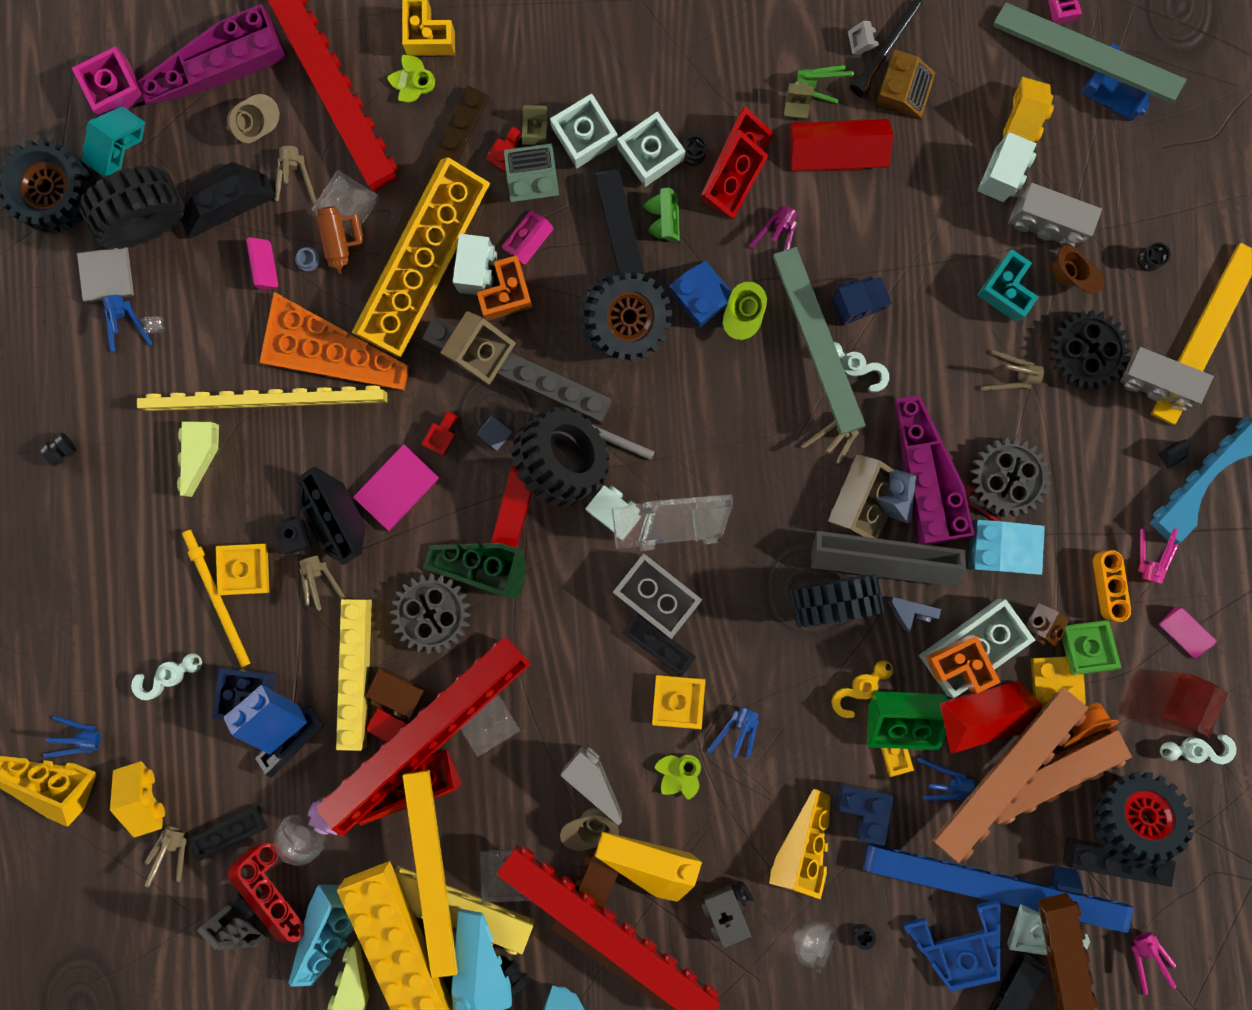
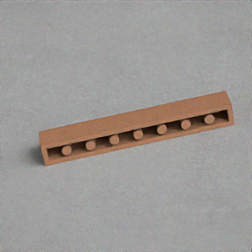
(1009, 775)

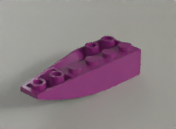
(216, 57)
(939, 494)

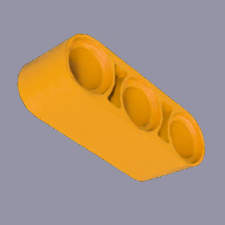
(1120, 595)

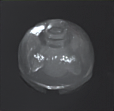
(297, 841)
(814, 944)

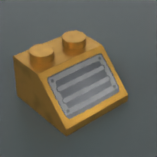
(905, 85)

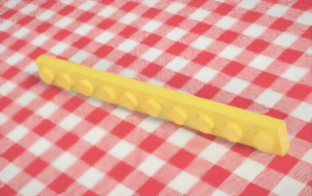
(252, 398)

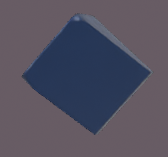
(1066, 879)

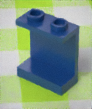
(1116, 95)

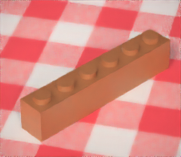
(1069, 769)

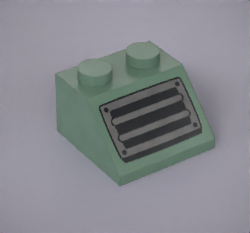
(531, 172)

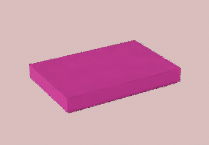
(396, 487)

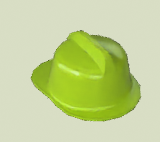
(744, 310)

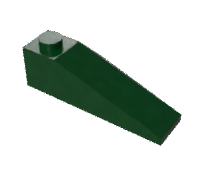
(485, 566)

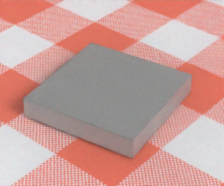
(105, 274)

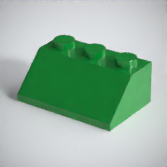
(906, 721)

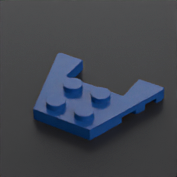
(966, 958)

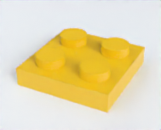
(242, 569)
(1054, 674)
(678, 702)

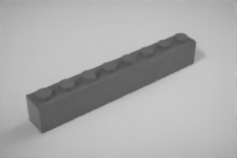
(534, 378)

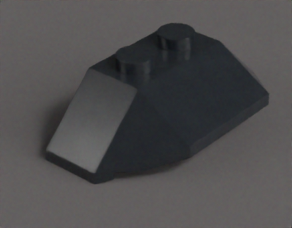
(223, 196)
(331, 515)

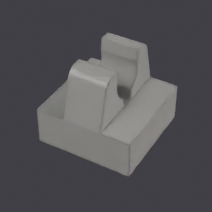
(862, 38)

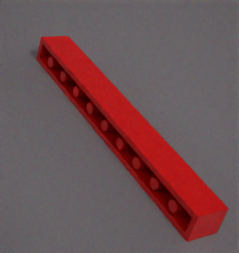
(335, 92)
(422, 736)
(605, 933)

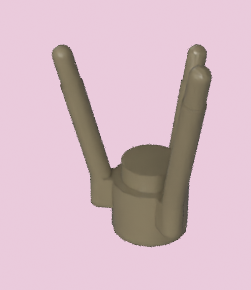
(288, 161)
(1028, 373)
(851, 435)
(311, 569)
(168, 840)

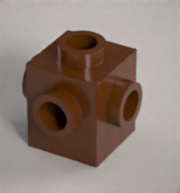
(1046, 625)

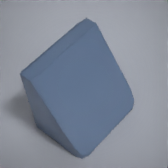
(494, 433)

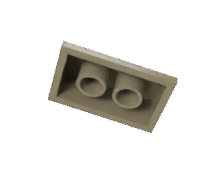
(857, 504)

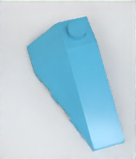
(324, 932)
(479, 976)

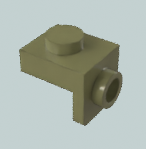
(798, 100)
(534, 125)

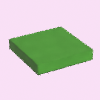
(1090, 648)

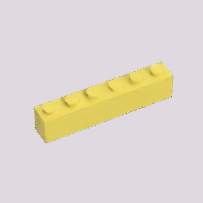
(353, 674)
(507, 927)

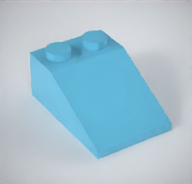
(1006, 547)

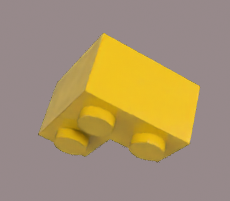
(421, 34)
(1030, 109)
(134, 801)

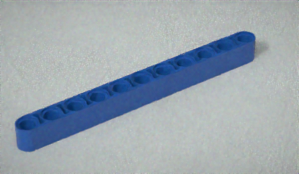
(990, 885)

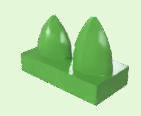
(667, 206)

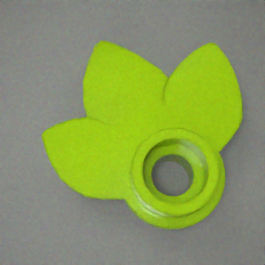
(408, 79)
(676, 777)

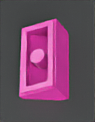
(528, 237)
(262, 263)
(1187, 632)

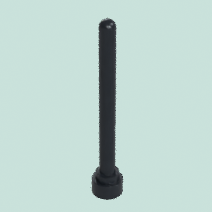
(861, 85)

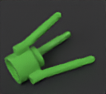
(811, 75)

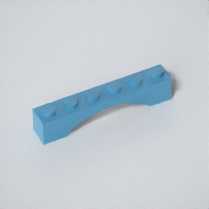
(1185, 502)

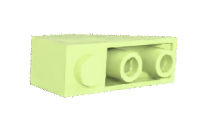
(198, 448)
(351, 983)

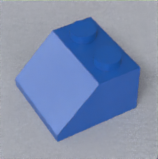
(700, 293)

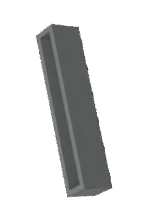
(888, 558)

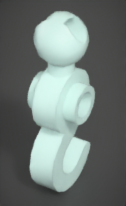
(855, 365)
(166, 675)
(1197, 750)

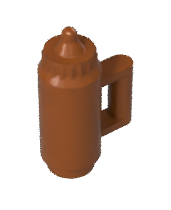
(334, 238)

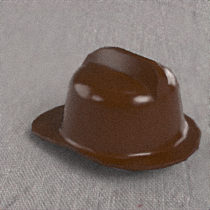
(1076, 270)

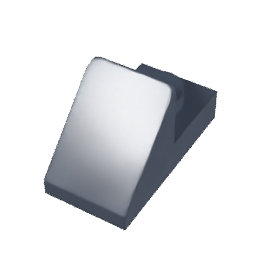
(900, 496)
(905, 611)

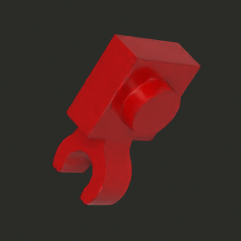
(496, 154)
(439, 437)

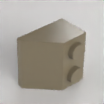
(478, 347)

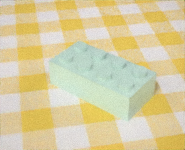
(999, 633)

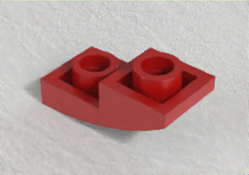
(384, 725)

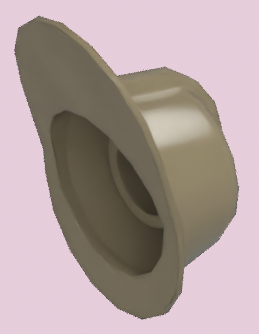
(253, 118)
(587, 830)

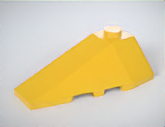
(48, 788)
(800, 859)
(655, 868)

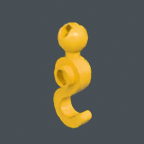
(863, 687)

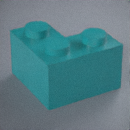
(109, 138)
(1003, 287)

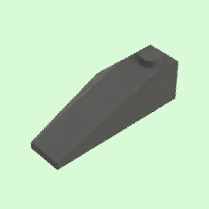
(229, 931)

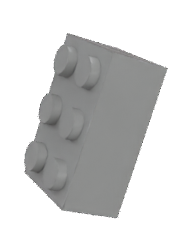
(1054, 216)
(1165, 379)
(657, 596)

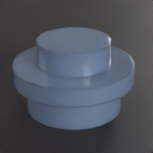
(307, 259)

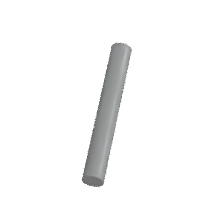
(626, 444)

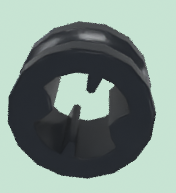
(743, 893)
(859, 930)

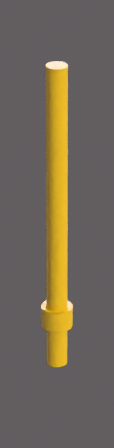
(196, 554)

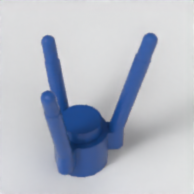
(115, 309)
(748, 722)
(87, 739)
(959, 788)

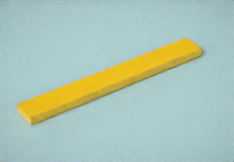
(1212, 321)
(430, 874)

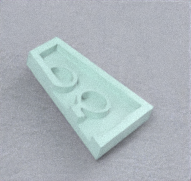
(1028, 933)

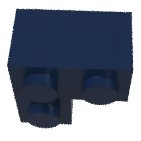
(860, 299)
(237, 684)
(872, 808)

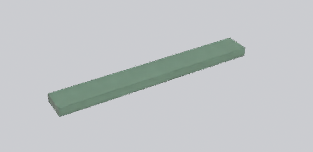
(1090, 53)
(819, 341)

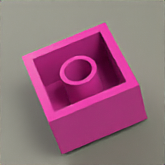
(108, 81)

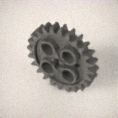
(1030, 487)
(411, 624)

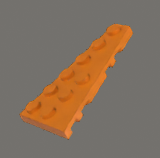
(315, 346)

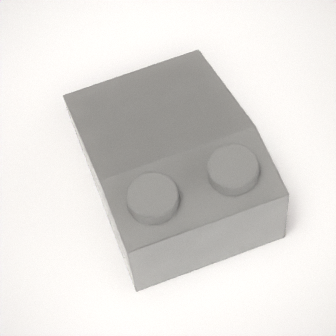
(589, 778)

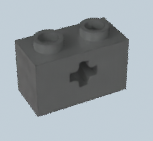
(727, 931)

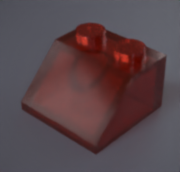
(1195, 704)

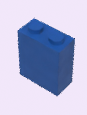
(265, 719)

